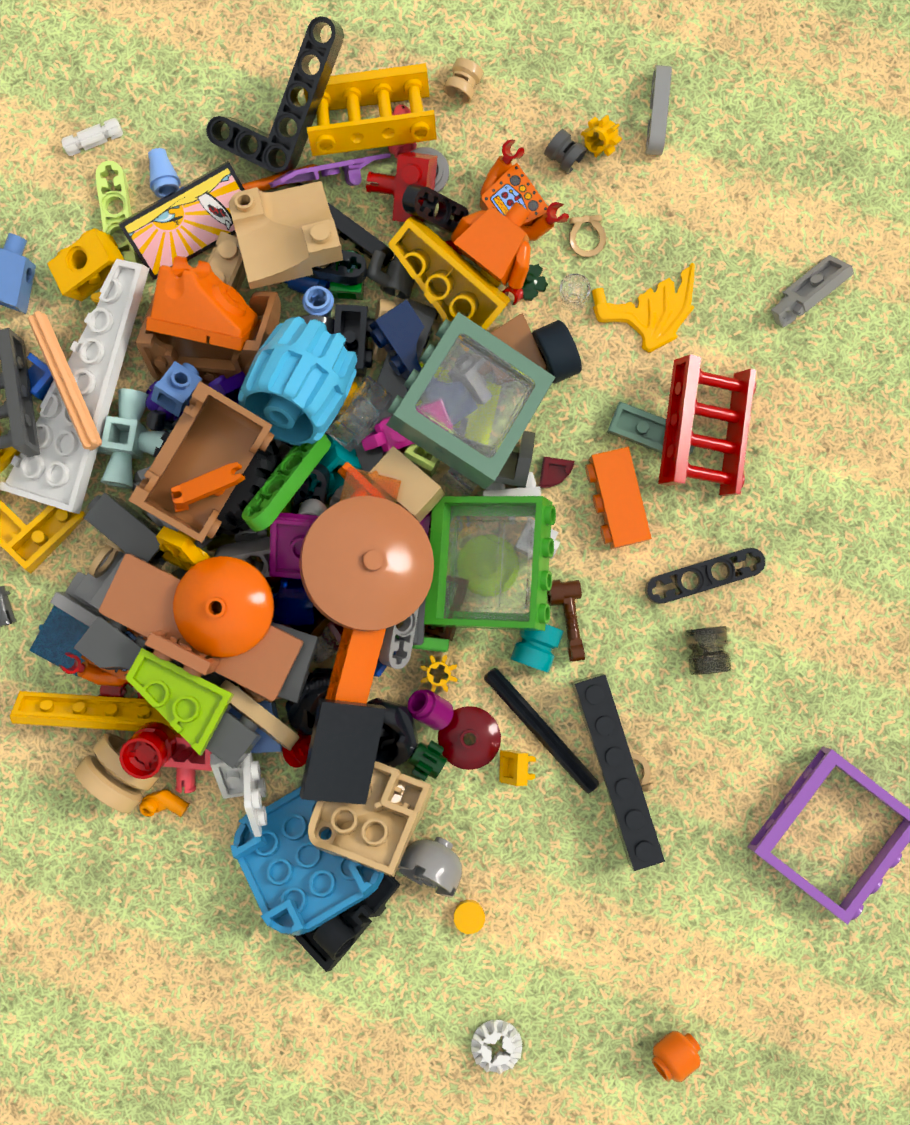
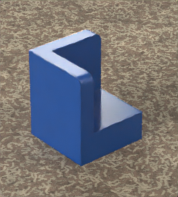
(39, 377)

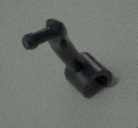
(157, 422)

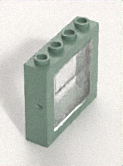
(469, 400)

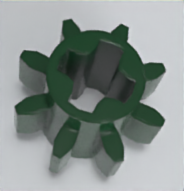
(427, 760)

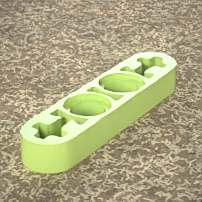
(109, 220)

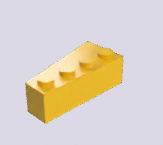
(446, 276)

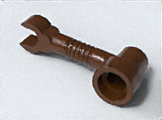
(565, 594)

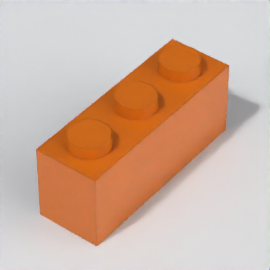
(618, 498)

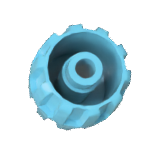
(299, 380)

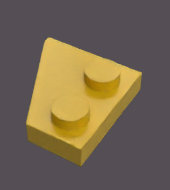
(179, 548)

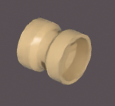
(464, 78)

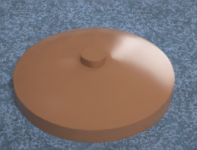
(366, 563)

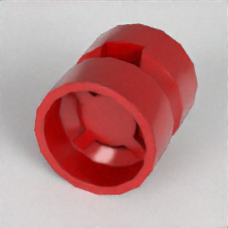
(148, 750)

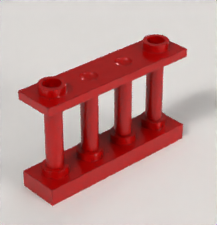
(679, 425)

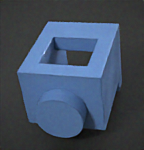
(176, 387)

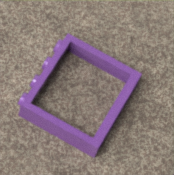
(795, 802)

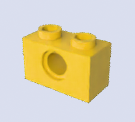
(84, 264)

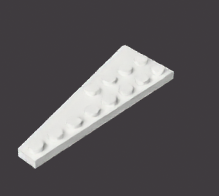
(64, 467)

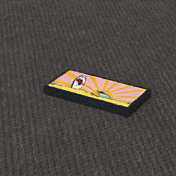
(184, 220)

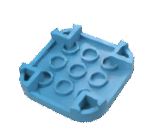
(291, 877)

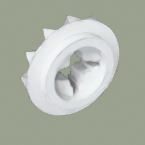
(489, 1033)

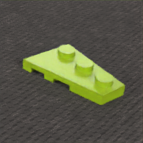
(183, 699)

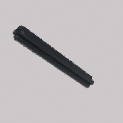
(541, 730)

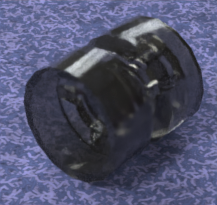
(708, 650)

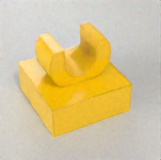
(515, 767)

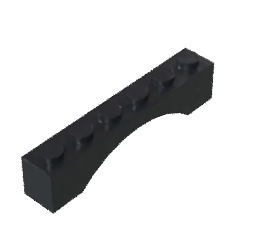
(618, 771)

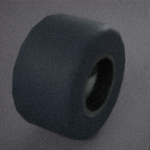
(558, 350)

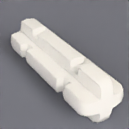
(92, 137)

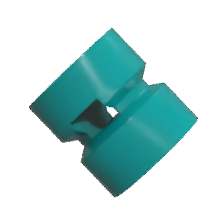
(536, 647)

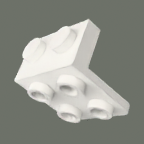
(244, 782)

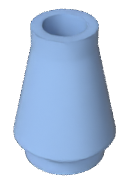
(162, 174)
(318, 301)

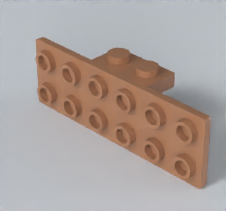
(143, 601)

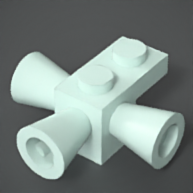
(127, 439)

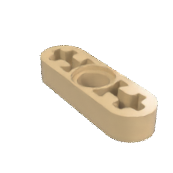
(264, 719)

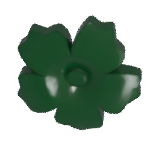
(534, 282)

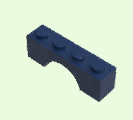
(399, 334)

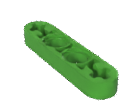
(284, 483)

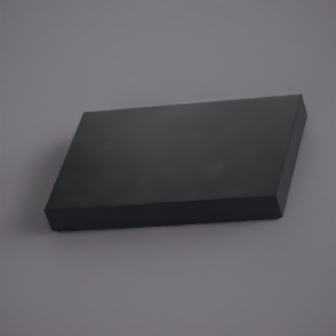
(342, 751)

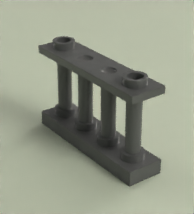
(19, 400)

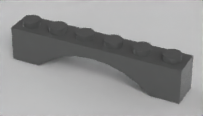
(113, 649)

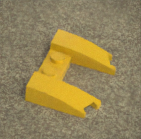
(38, 539)

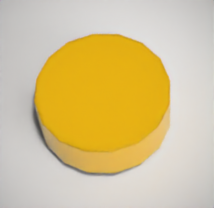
(469, 917)

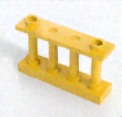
(373, 88)

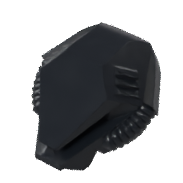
(302, 715)
(398, 734)

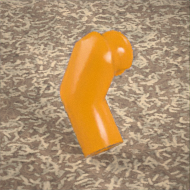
(161, 801)

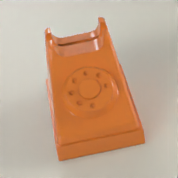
(199, 305)

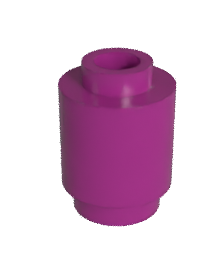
(430, 709)

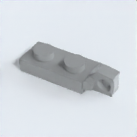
(811, 289)

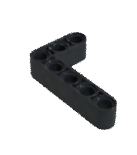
(289, 108)

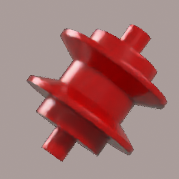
(298, 754)

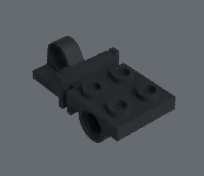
(335, 937)

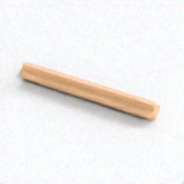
(65, 381)

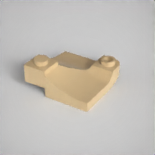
(284, 233)
(375, 831)

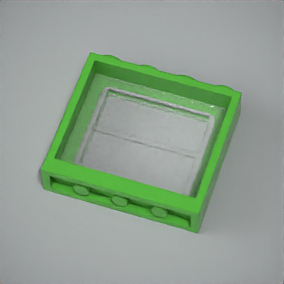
(491, 562)

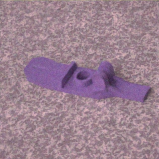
(350, 167)

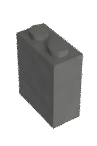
(125, 528)

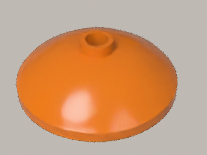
(244, 601)

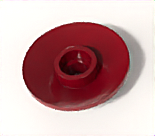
(487, 742)

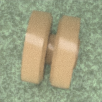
(107, 779)

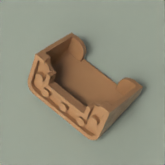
(211, 361)
(206, 437)

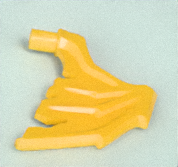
(657, 313)

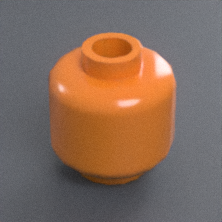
(676, 1056)

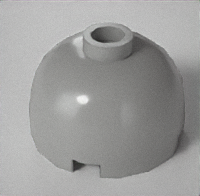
(432, 865)

